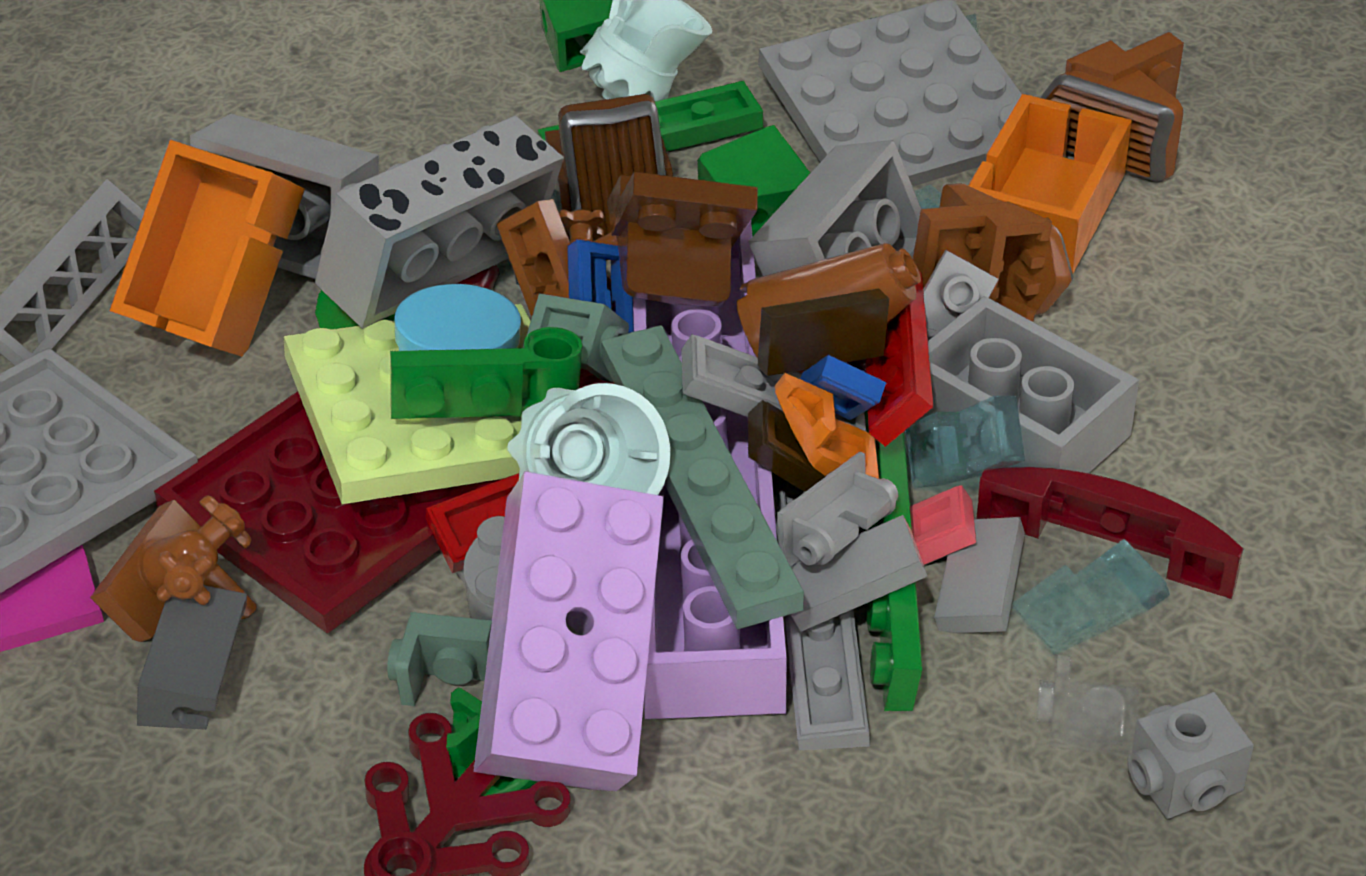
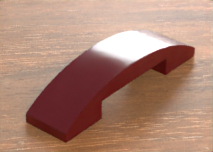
(1115, 511)

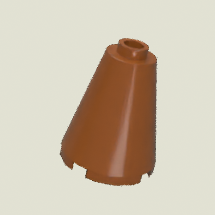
(852, 272)

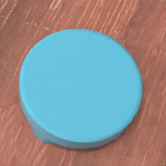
(456, 319)

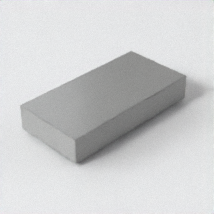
(859, 573)
(981, 579)

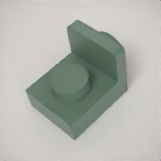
(587, 320)
(438, 646)

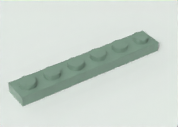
(708, 485)

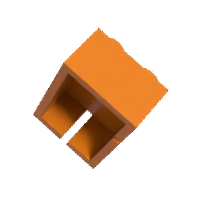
(1032, 168)
(207, 248)

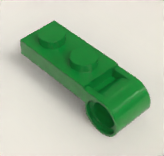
(484, 379)

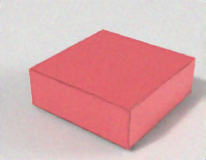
(943, 524)

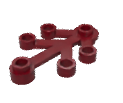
(452, 809)

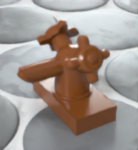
(539, 245)
(167, 561)

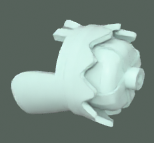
(643, 46)
(595, 437)

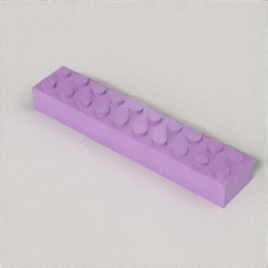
(695, 652)

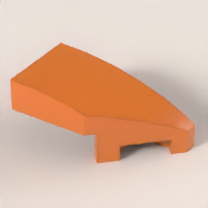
(822, 436)

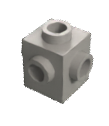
(1189, 755)

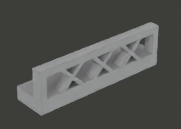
(62, 250)

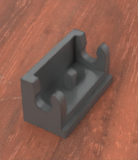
(188, 659)

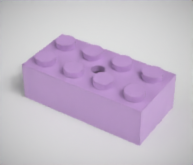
(559, 699)

